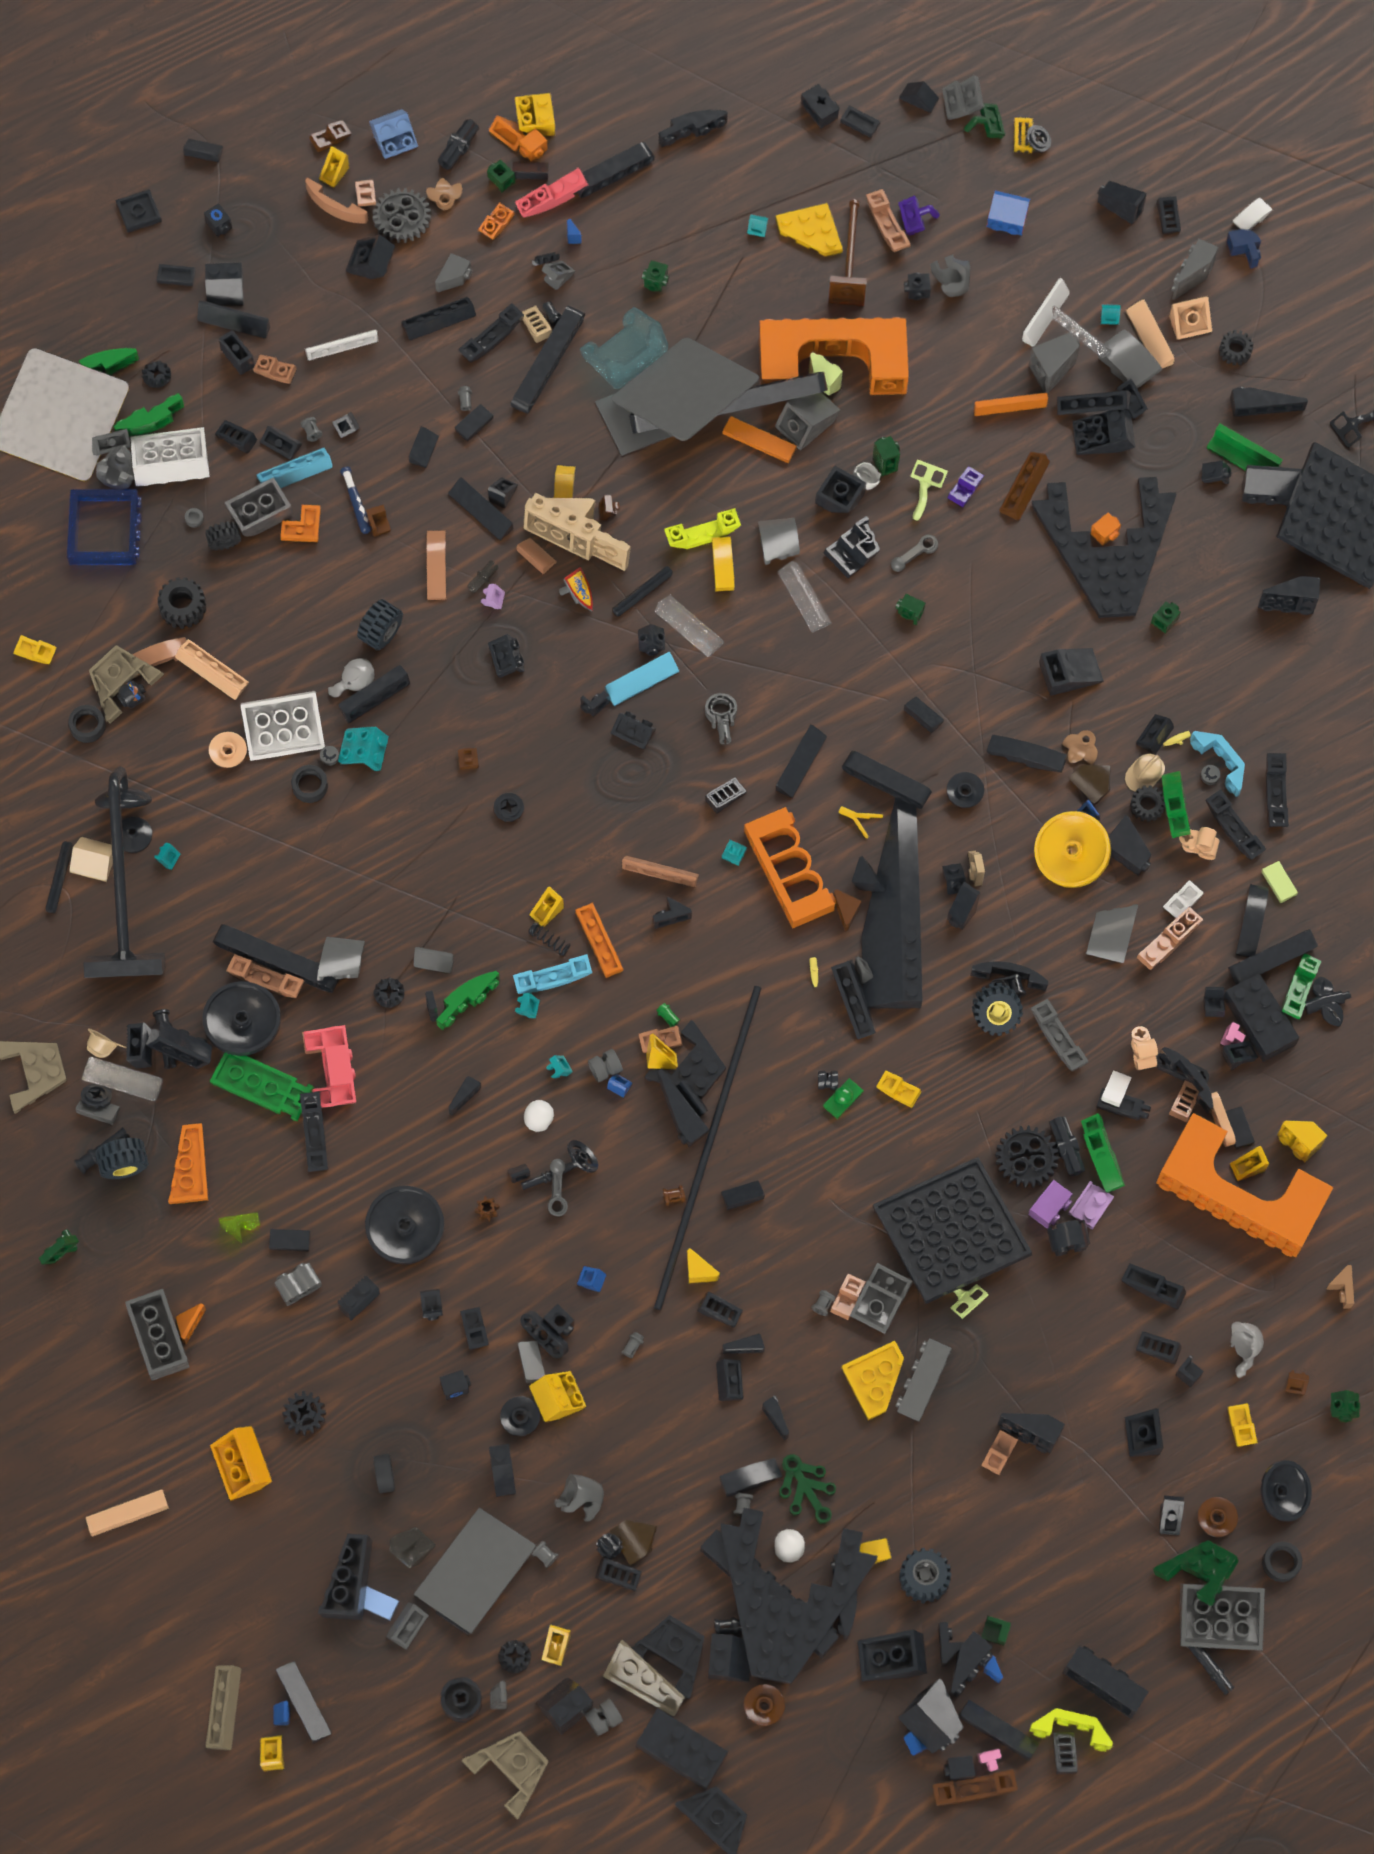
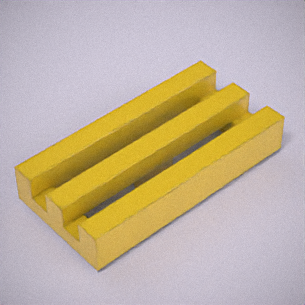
(1022, 147)

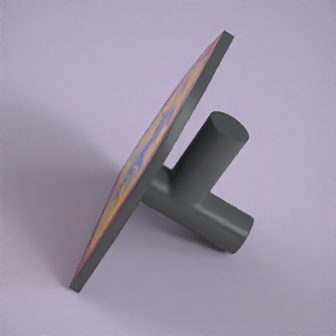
(579, 588)

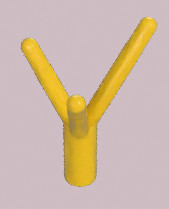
(854, 815)

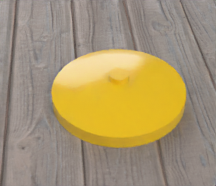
(1072, 849)

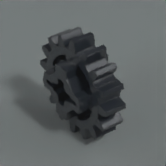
(312, 1416)

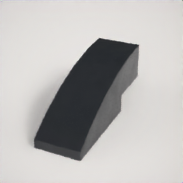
(1154, 1286)
(750, 1477)

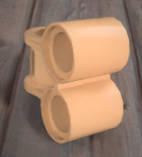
(1201, 842)
(1143, 1048)

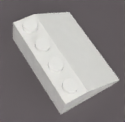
(169, 456)
(282, 725)

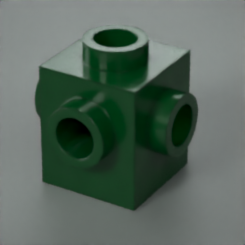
(655, 276)
(1345, 1405)

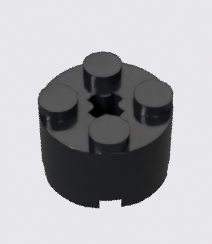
(1069, 1236)
(458, 1688)

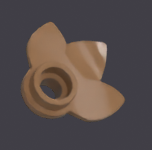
(444, 192)
(1080, 749)

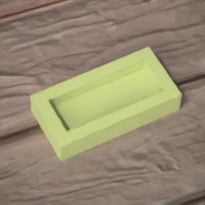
(1279, 882)

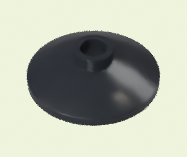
(968, 782)
(139, 840)
(520, 1406)

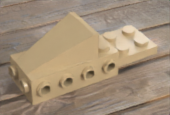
(574, 519)

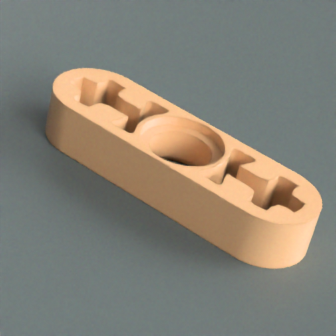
(1221, 1119)

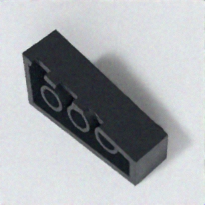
(349, 1580)

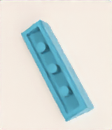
(298, 468)
(641, 678)

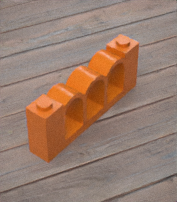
(770, 827)

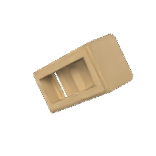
(540, 335)

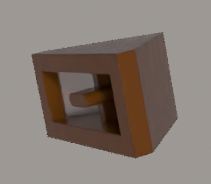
(847, 908)

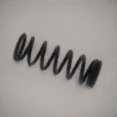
(533, 928)

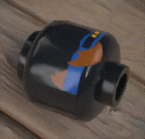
(131, 694)

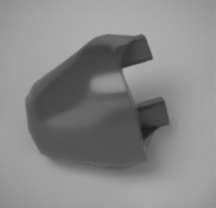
(954, 279)
(116, 469)
(584, 1491)

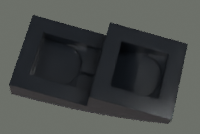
(474, 1328)

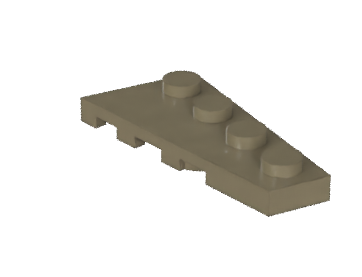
(639, 1678)

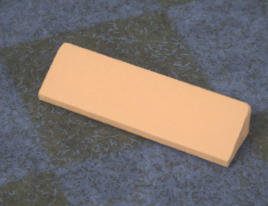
(1150, 333)
(211, 669)
(126, 1512)

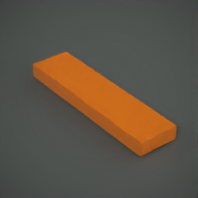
(1010, 404)
(759, 439)
(599, 940)

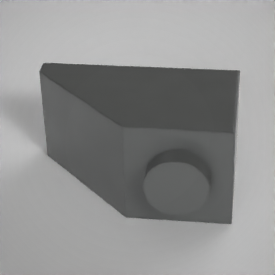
(453, 273)

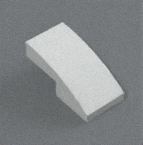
(1252, 215)
(1183, 899)
(1116, 1088)

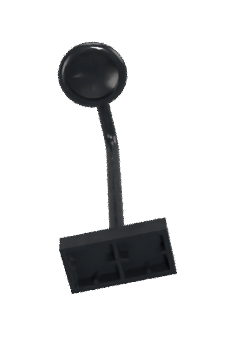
(124, 961)

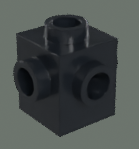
(918, 286)
(651, 639)

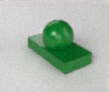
(843, 1098)

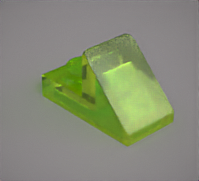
(234, 1224)

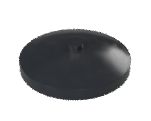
(241, 1018)
(404, 1225)

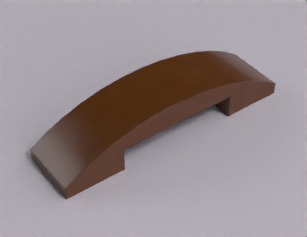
(975, 1788)

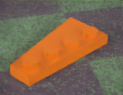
(190, 1167)

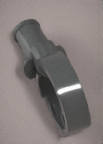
(721, 718)

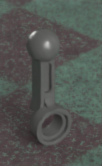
(898, 563)
(557, 1166)

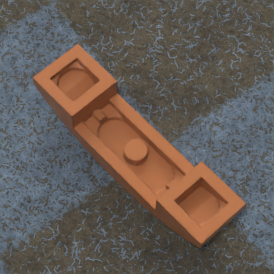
(352, 214)
(886, 221)
(436, 565)
(160, 652)
(272, 981)

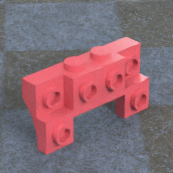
(336, 1065)

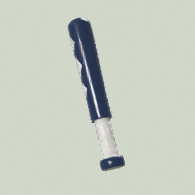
(358, 507)

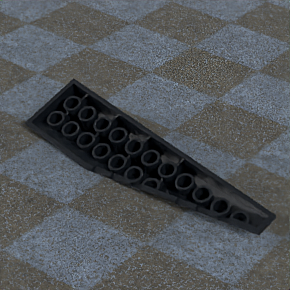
(893, 918)

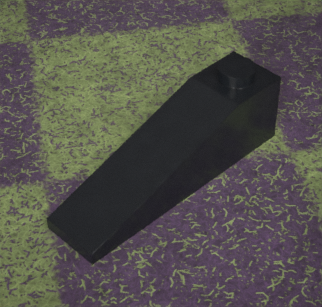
(1258, 401)
(854, 998)
(685, 1119)

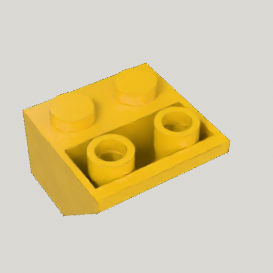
(535, 113)
(1302, 1137)
(557, 1395)

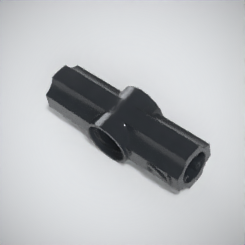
(458, 144)
(1067, 1146)

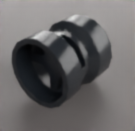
(827, 1080)

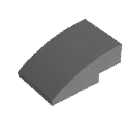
(1130, 359)
(881, 1298)

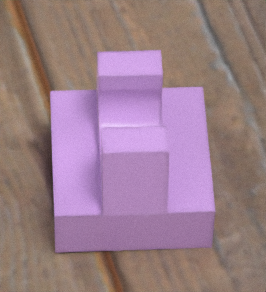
(494, 596)

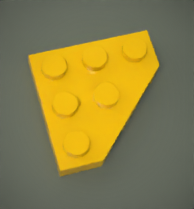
(811, 228)
(874, 1378)

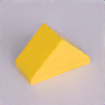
(334, 167)
(564, 481)
(547, 907)
(660, 1055)
(1250, 1164)
(699, 1269)
(556, 1645)
(271, 1753)

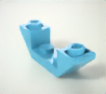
(1204, 741)

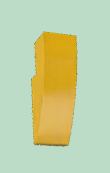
(723, 564)

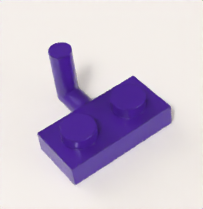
(913, 214)

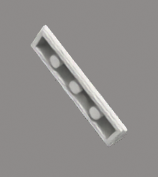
(1044, 314)
(341, 344)

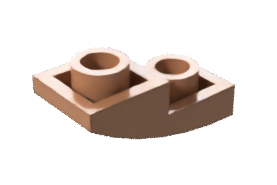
(275, 370)

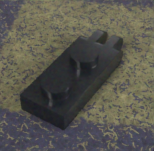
(1129, 1107)

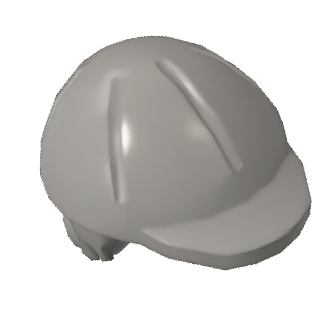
(355, 677)
(1248, 1344)

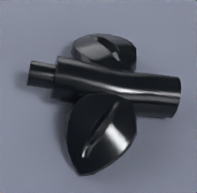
(1327, 1001)

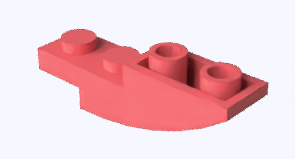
(553, 195)

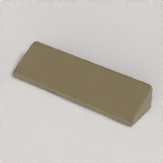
(223, 1707)

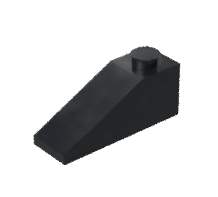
(963, 906)

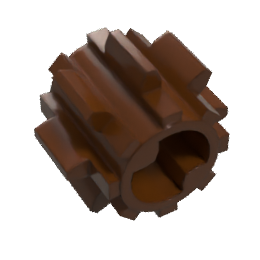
(487, 1202)

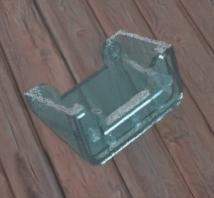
(629, 350)

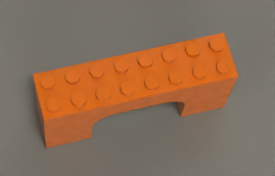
(875, 341)
(1278, 1222)

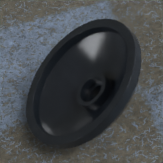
(1286, 1490)

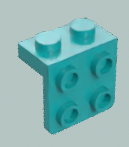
(364, 746)

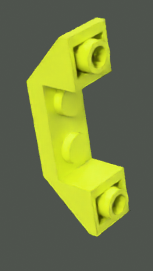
(703, 534)
(1099, 1737)

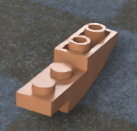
(1170, 939)

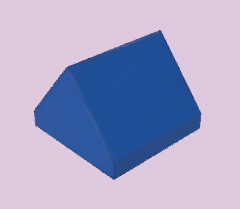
(1089, 809)
(619, 1085)

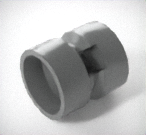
(605, 1065)
(609, 1712)

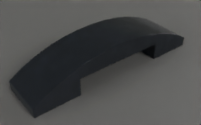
(493, 335)
(1276, 790)
(1233, 825)
(1252, 921)
(1034, 979)
(1175, 1059)
(314, 1131)

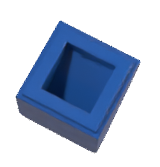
(573, 233)
(591, 1278)
(993, 1670)
(281, 1714)
(914, 1744)

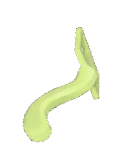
(925, 482)
(965, 1297)

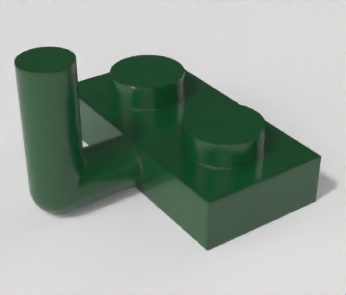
(991, 119)
(63, 1245)

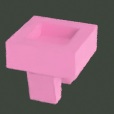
(1232, 1035)
(990, 1758)

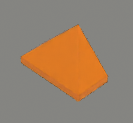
(507, 132)
(189, 1320)

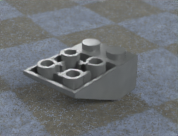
(1195, 267)

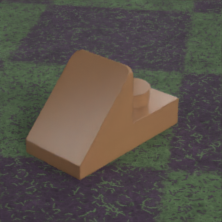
(1345, 1283)

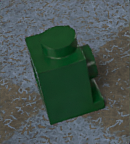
(506, 178)
(910, 608)
(1164, 621)

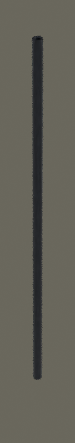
(707, 1148)

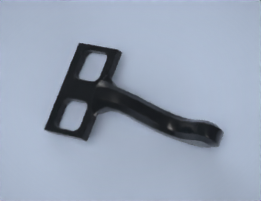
(1352, 424)

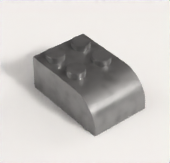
(259, 508)

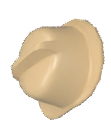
(1144, 771)
(100, 1045)

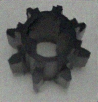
(609, 1546)

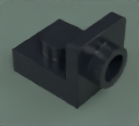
(597, 703)

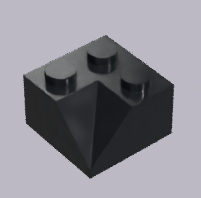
(840, 491)

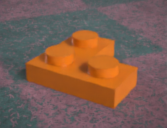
(305, 530)

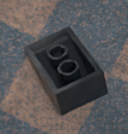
(892, 1656)

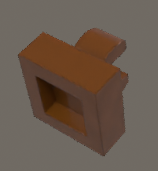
(607, 507)
(468, 758)
(1297, 1383)

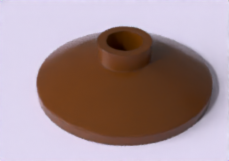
(1222, 1508)
(764, 1694)

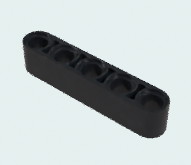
(616, 168)
(886, 779)
(1273, 956)

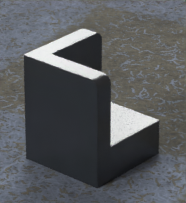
(1189, 1372)

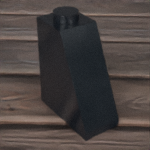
(1122, 200)
(1129, 847)
(502, 1470)

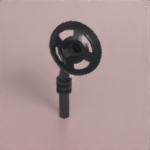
(578, 1160)

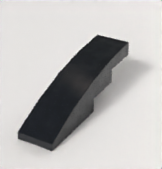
(1028, 753)

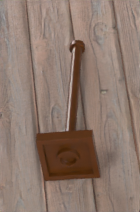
(848, 289)

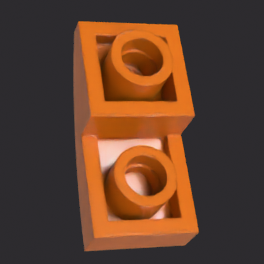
(496, 221)

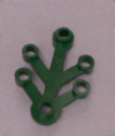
(805, 1486)

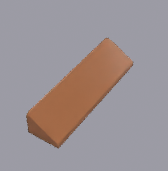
(660, 871)

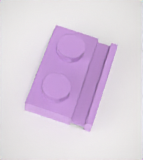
(1091, 1205)

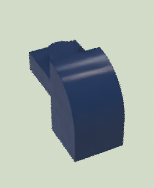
(1246, 242)

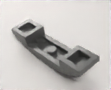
(1058, 1036)

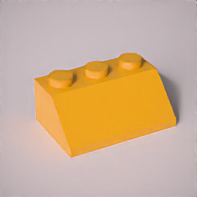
(240, 1462)

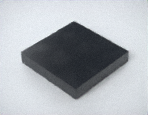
(138, 210)

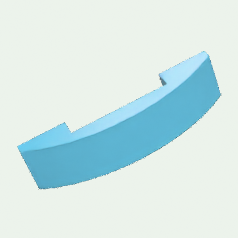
(554, 976)

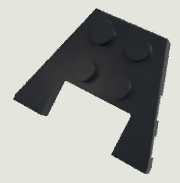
(699, 1068)
(676, 1645)

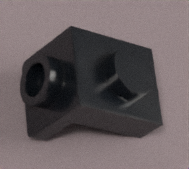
(1216, 472)
(954, 877)
(1214, 1002)
(431, 1304)

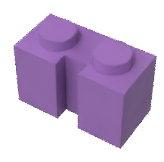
(1050, 1204)

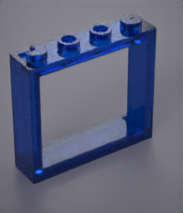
(103, 558)

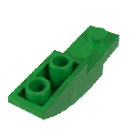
(144, 422)
(1175, 804)
(471, 992)
(1101, 1153)

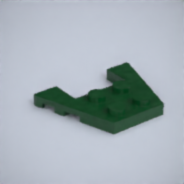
(1207, 1563)

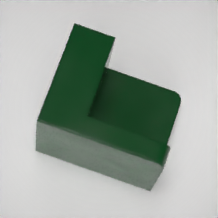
(996, 1630)

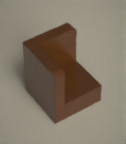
(378, 520)

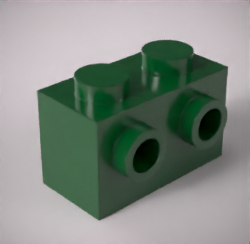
(886, 455)

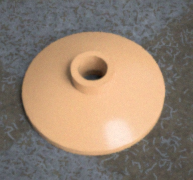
(224, 742)

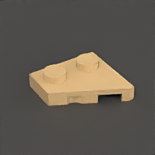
(976, 869)

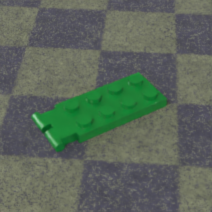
(260, 1084)

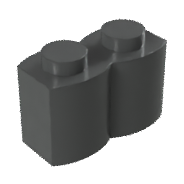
(298, 1283)

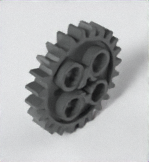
(401, 215)

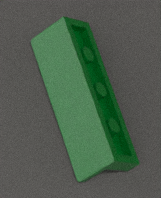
(1240, 449)

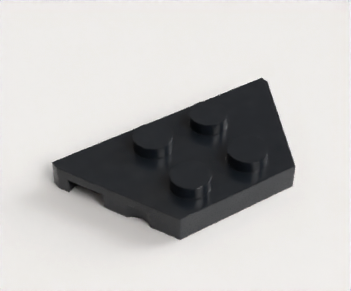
(716, 1817)

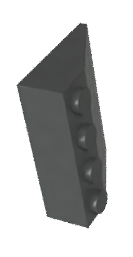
(1230, 1623)

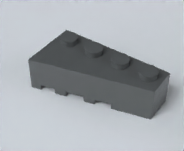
(924, 1379)

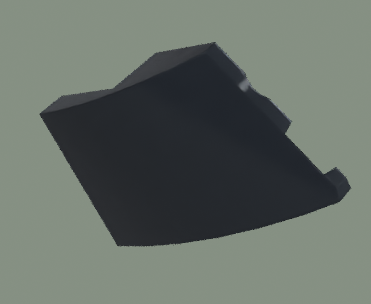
(853, 548)

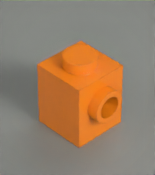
(533, 145)
(1106, 529)

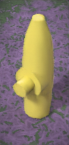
(1177, 739)
(814, 971)

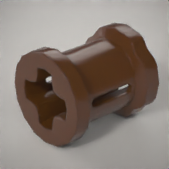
(674, 1195)

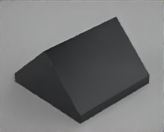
(1144, 1433)

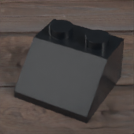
(370, 257)
(224, 284)
(728, 1659)

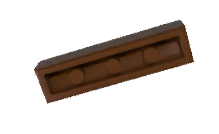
(1025, 485)

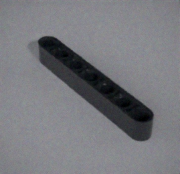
(547, 359)
(272, 957)

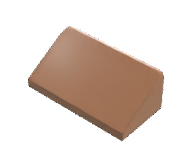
(535, 555)

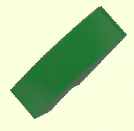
(110, 360)

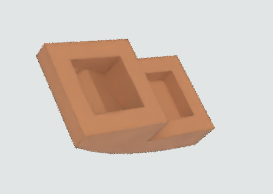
(365, 193)
(669, 1036)
(847, 1296)
(999, 1452)

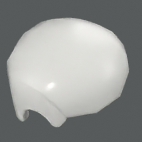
(868, 474)
(538, 1115)
(789, 1545)

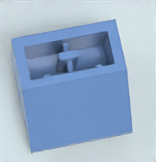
(393, 133)

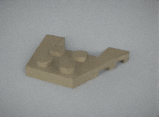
(115, 671)
(41, 1066)
(520, 1764)

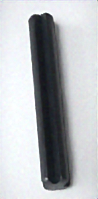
(642, 591)
(59, 876)

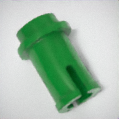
(668, 1015)

